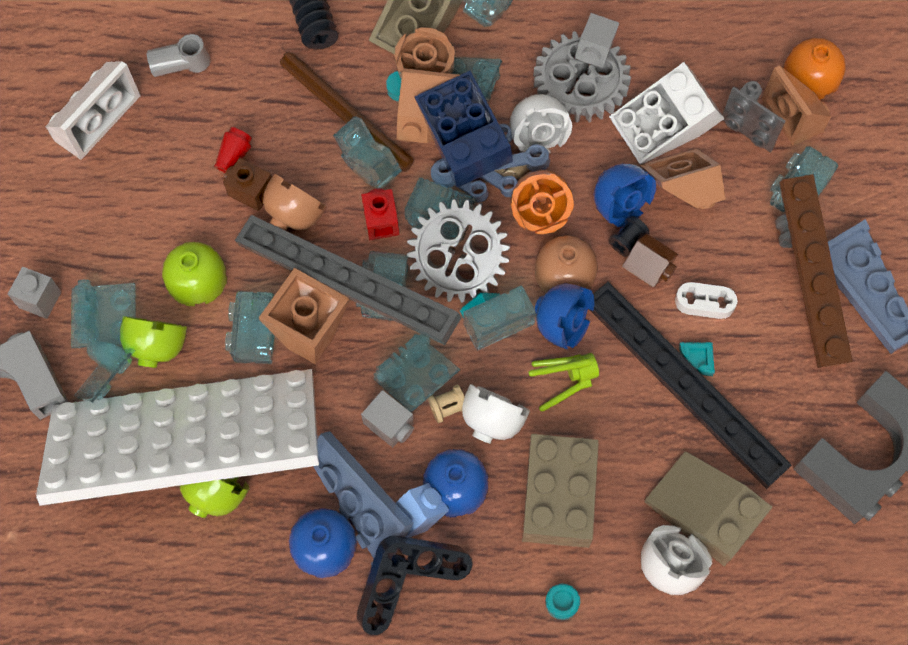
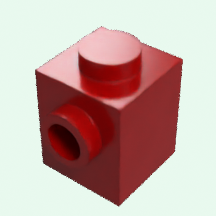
(380, 214)

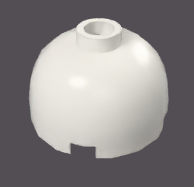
(540, 121)
(492, 414)
(674, 561)

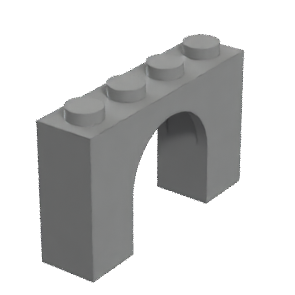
(27, 364)

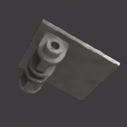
(751, 118)

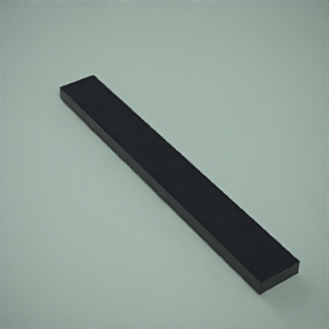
(689, 386)

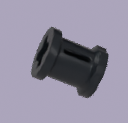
(628, 235)

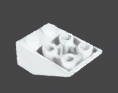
(666, 115)

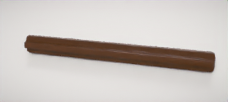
(340, 105)

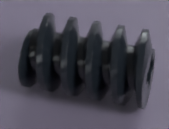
(314, 23)

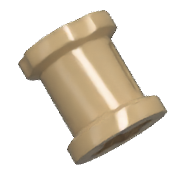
(446, 403)

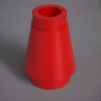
(233, 146)

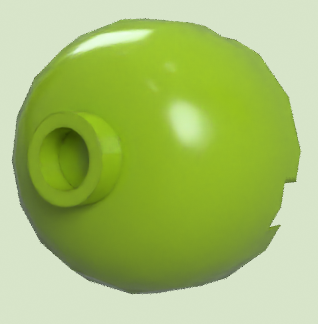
(194, 273)
(152, 340)
(214, 497)

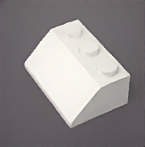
(94, 109)

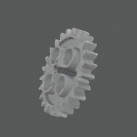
(604, 89)
(484, 262)

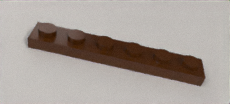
(815, 271)

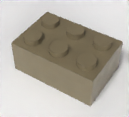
(560, 491)

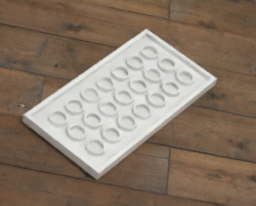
(179, 437)

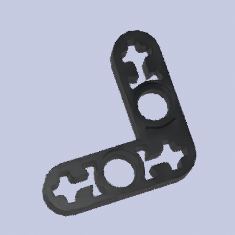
(397, 568)

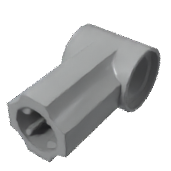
(179, 57)

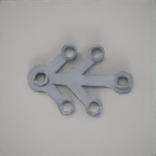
(493, 177)

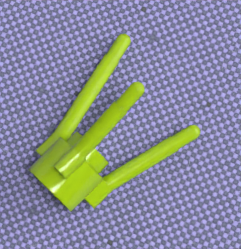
(579, 368)

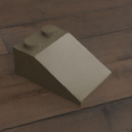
(405, 16)
(708, 506)

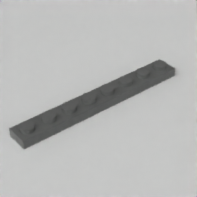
(350, 280)

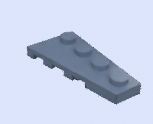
(869, 285)
(359, 495)

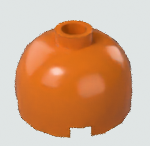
(817, 65)
(542, 201)

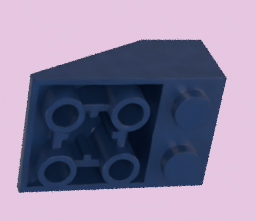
(464, 129)

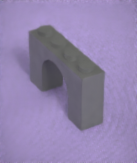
(853, 488)

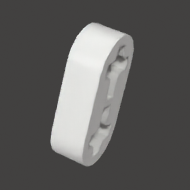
(706, 300)

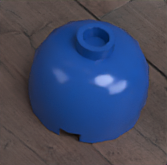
(623, 192)
(563, 314)
(459, 481)
(322, 543)

